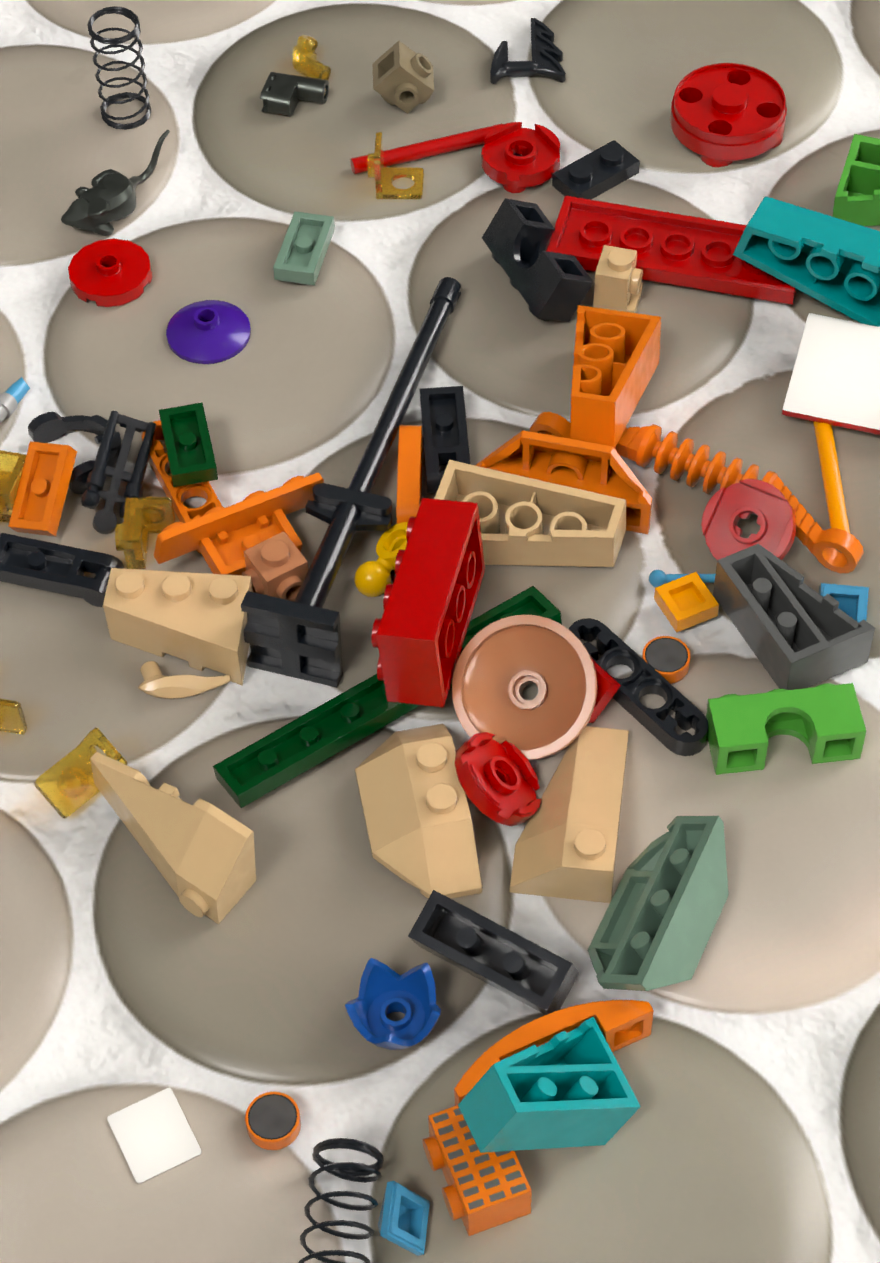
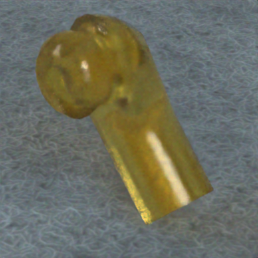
(305, 59)

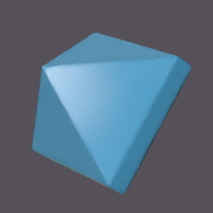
(404, 1218)

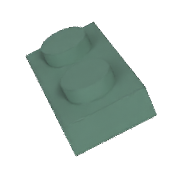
(304, 248)

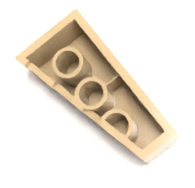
(537, 520)

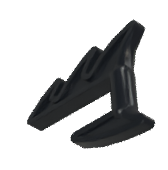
(544, 57)

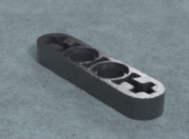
(645, 681)

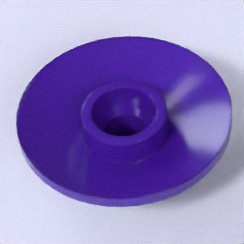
(208, 332)

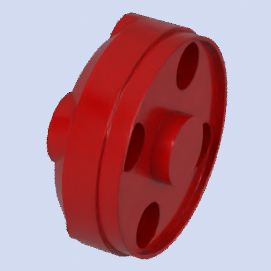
(728, 113)

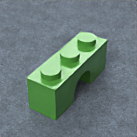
(821, 716)

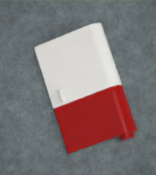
(837, 375)

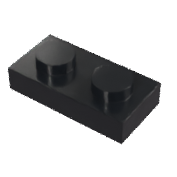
(596, 172)

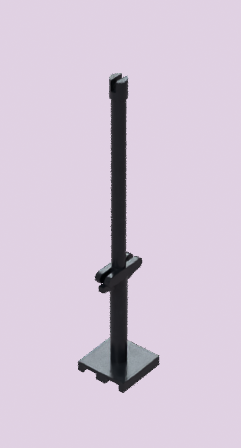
(301, 635)

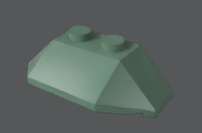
(664, 908)

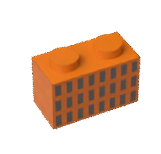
(481, 1186)

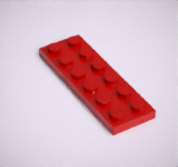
(668, 247)

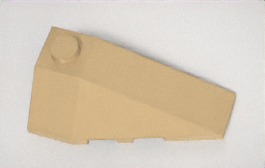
(194, 847)

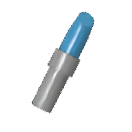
(11, 397)

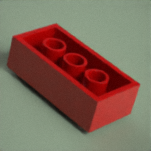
(429, 602)

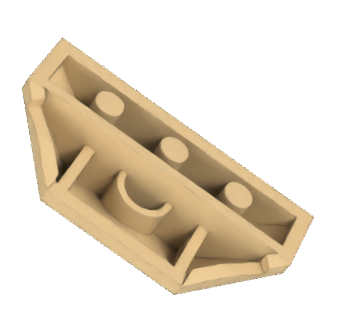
(420, 812)

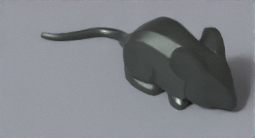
(109, 198)

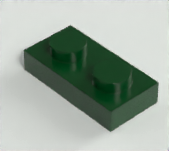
(188, 444)

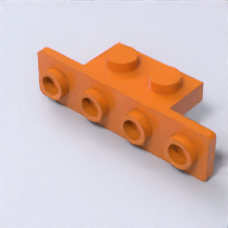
(229, 531)

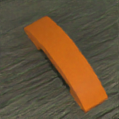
(618, 1020)

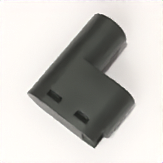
(284, 91)

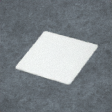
(154, 1135)

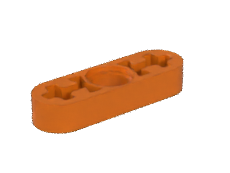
(409, 472)

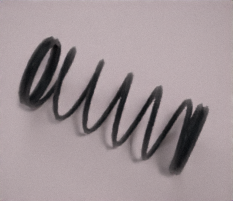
(114, 43)
(345, 1171)

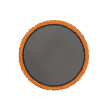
(668, 657)
(273, 1120)

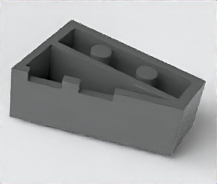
(787, 622)

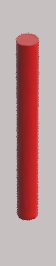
(426, 148)

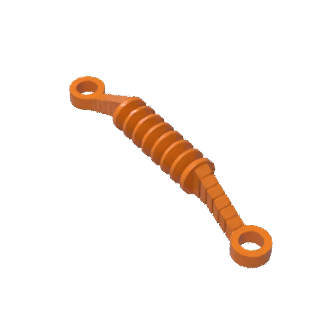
(645, 444)

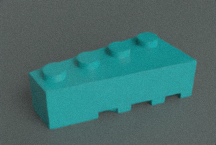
(817, 256)

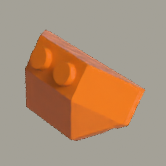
(575, 465)

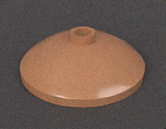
(503, 662)

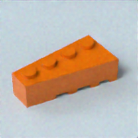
(610, 370)

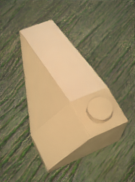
(574, 833)

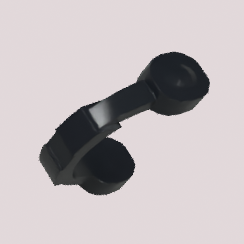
(52, 426)

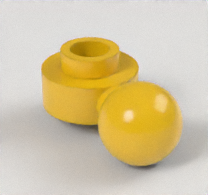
(374, 575)

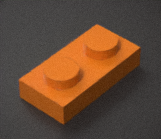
(42, 488)

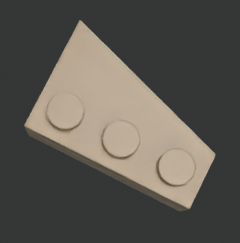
(181, 616)

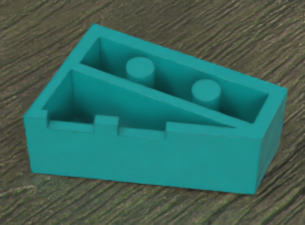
(551, 1096)

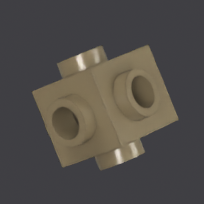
(403, 77)

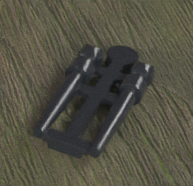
(105, 519)

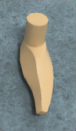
(178, 685)

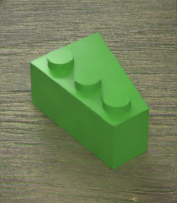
(859, 186)

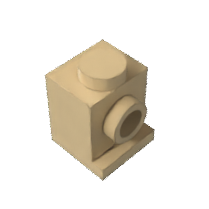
(617, 280)

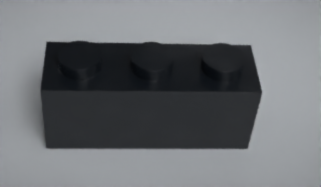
(493, 954)

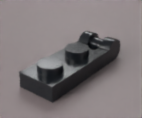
(443, 431)
(56, 567)

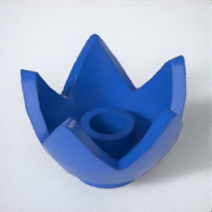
(387, 992)

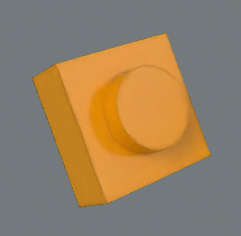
(686, 602)

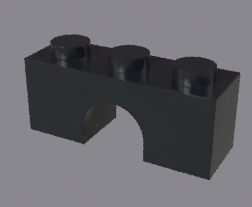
(546, 280)

